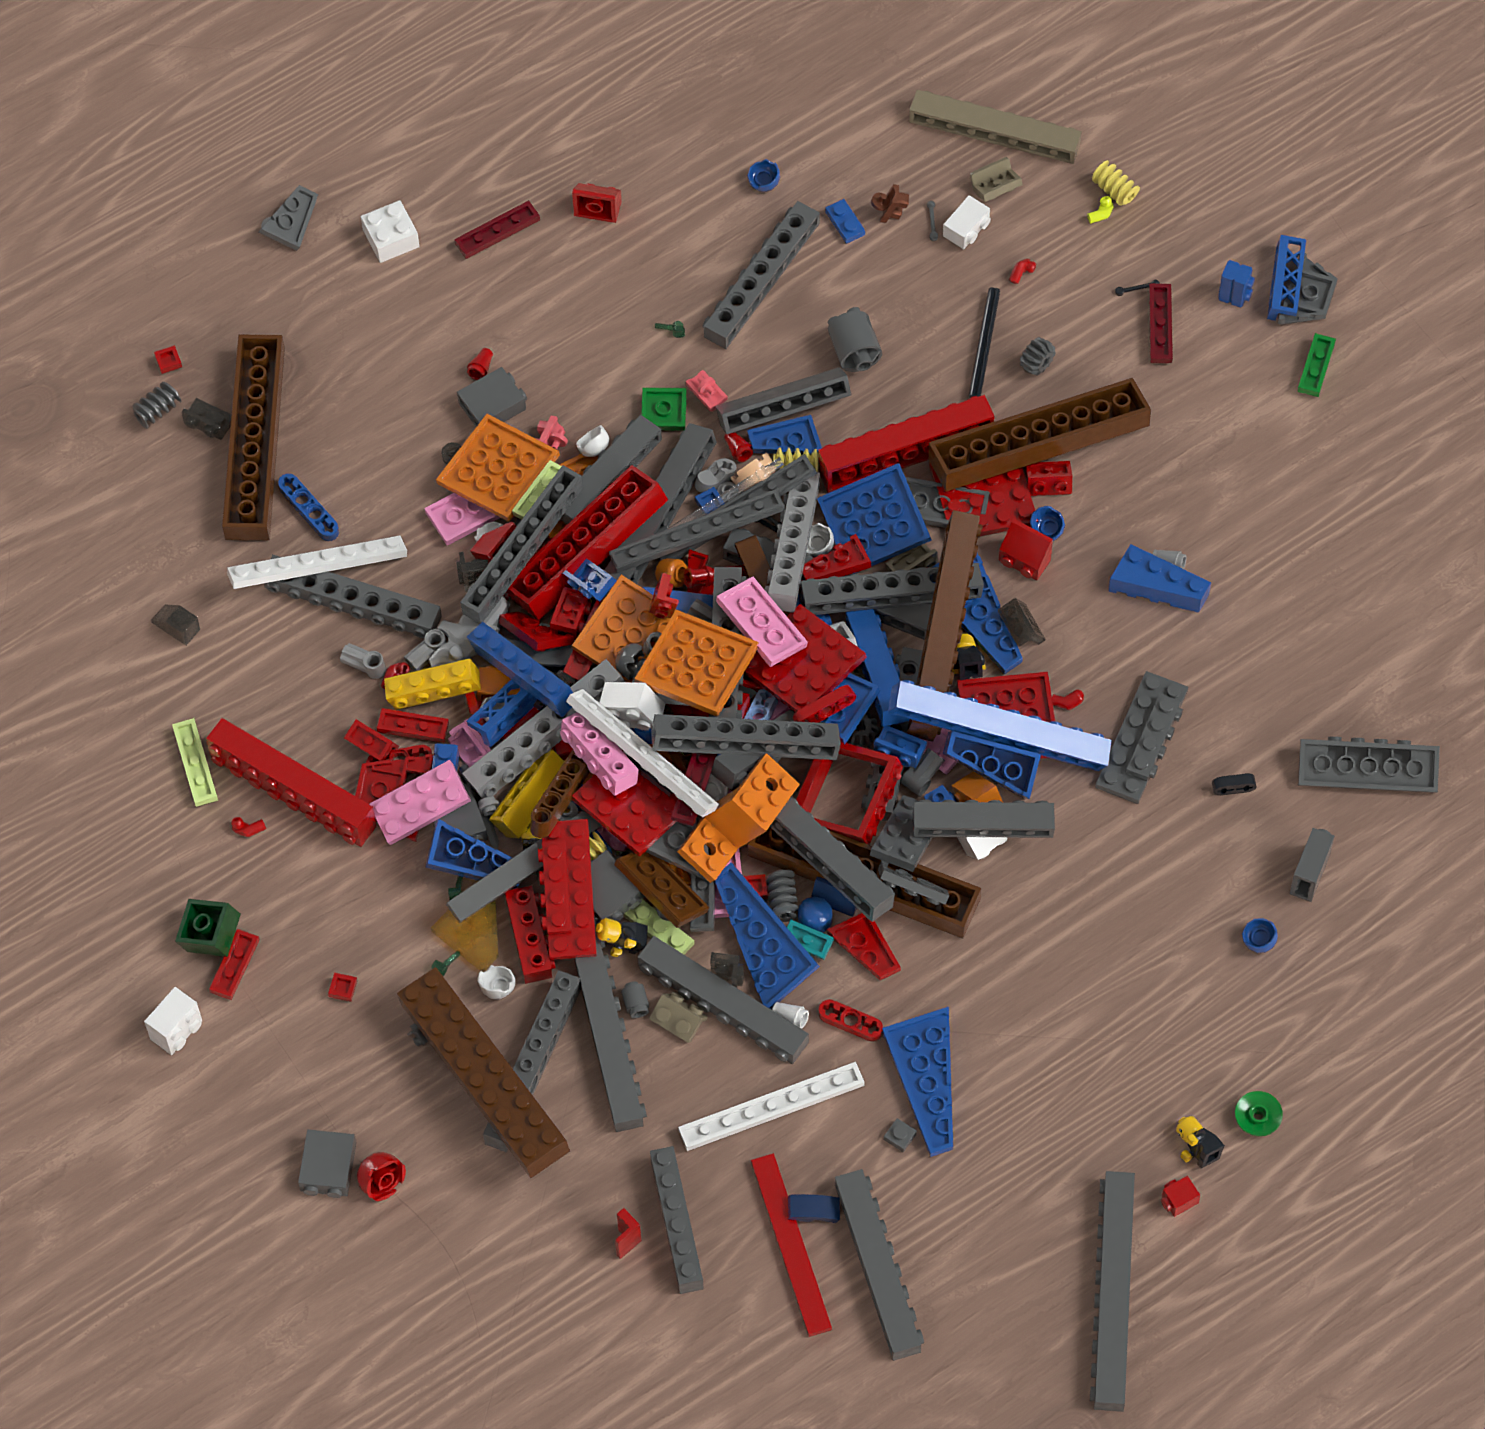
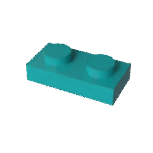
(813, 941)

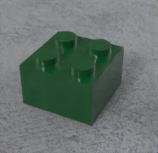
(207, 927)

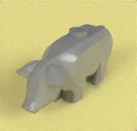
(458, 645)

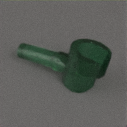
(677, 328)
(453, 892)
(443, 967)

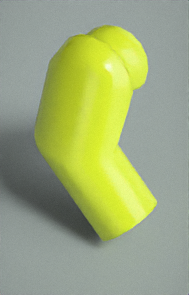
(1103, 212)

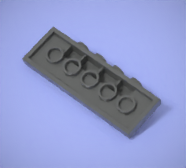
(1143, 737)
(1368, 765)

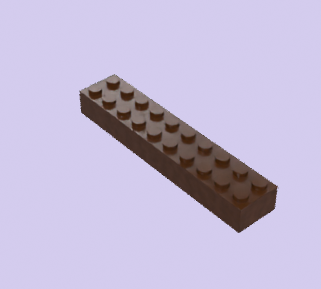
(1039, 434)
(253, 437)
(947, 611)
(950, 918)
(483, 1072)

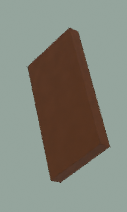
(662, 887)

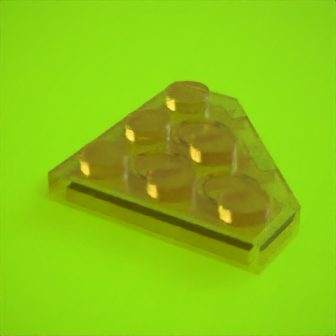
(473, 937)

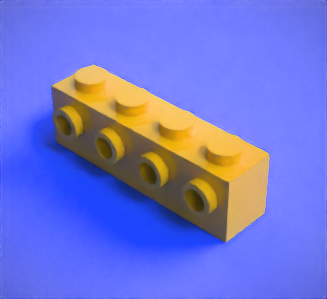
(432, 684)
(515, 810)

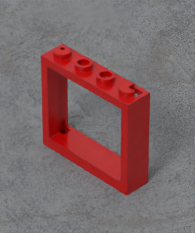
(877, 806)

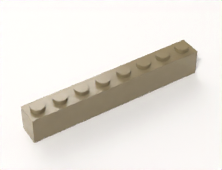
(995, 126)

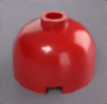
(380, 1174)

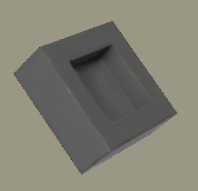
(900, 1135)

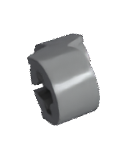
(715, 475)

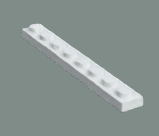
(316, 562)
(642, 752)
(771, 1106)

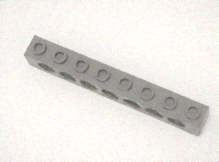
(793, 544)
(533, 734)

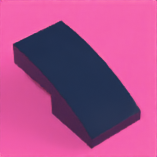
(813, 1207)

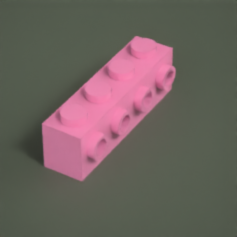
(599, 754)

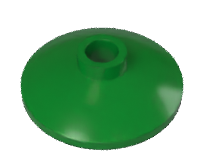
(1258, 1103)

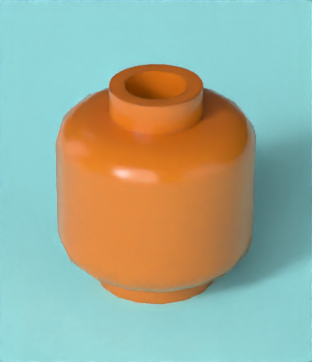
(671, 567)

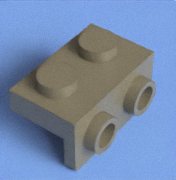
(994, 179)
(913, 559)
(678, 1016)

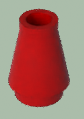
(480, 364)
(739, 448)

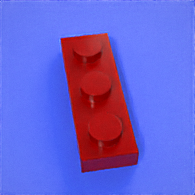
(413, 725)
(234, 966)

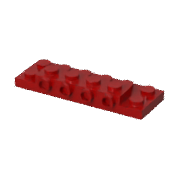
(568, 891)

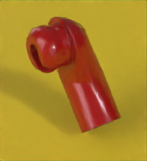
(1020, 268)
(395, 670)
(1070, 701)
(245, 829)

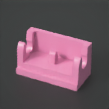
(469, 743)

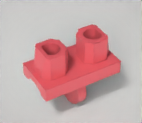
(706, 390)
(552, 433)

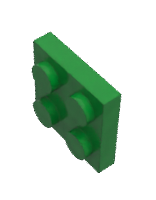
(665, 407)

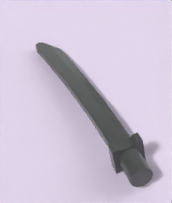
(491, 833)

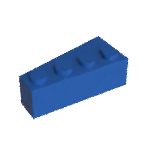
(1158, 580)
(1000, 763)
(461, 854)

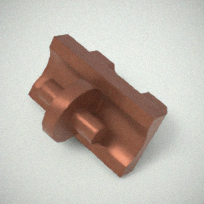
(891, 203)

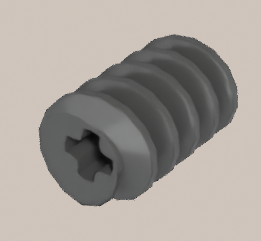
(155, 403)
(780, 894)

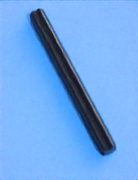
(984, 342)

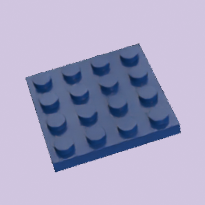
(879, 513)

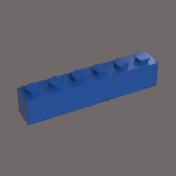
(879, 664)
(521, 668)

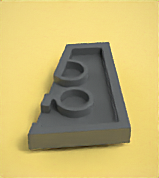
(291, 219)
(903, 879)

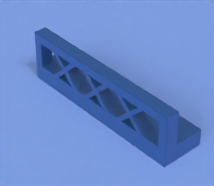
(1278, 277)
(502, 719)

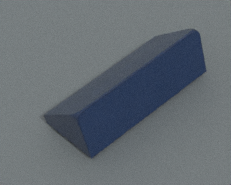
(838, 902)

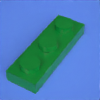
(1316, 365)

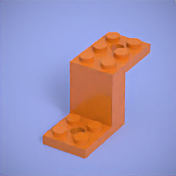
(738, 818)

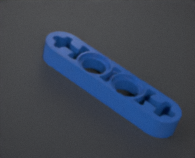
(306, 508)

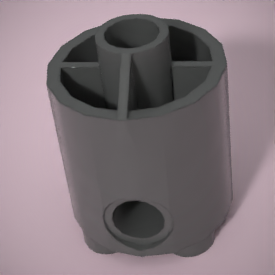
(854, 340)

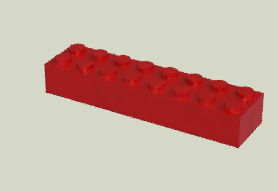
(898, 443)
(589, 535)
(291, 783)

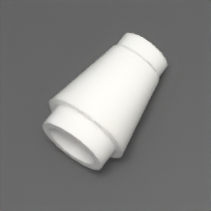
(792, 1013)

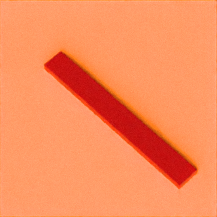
(791, 1245)

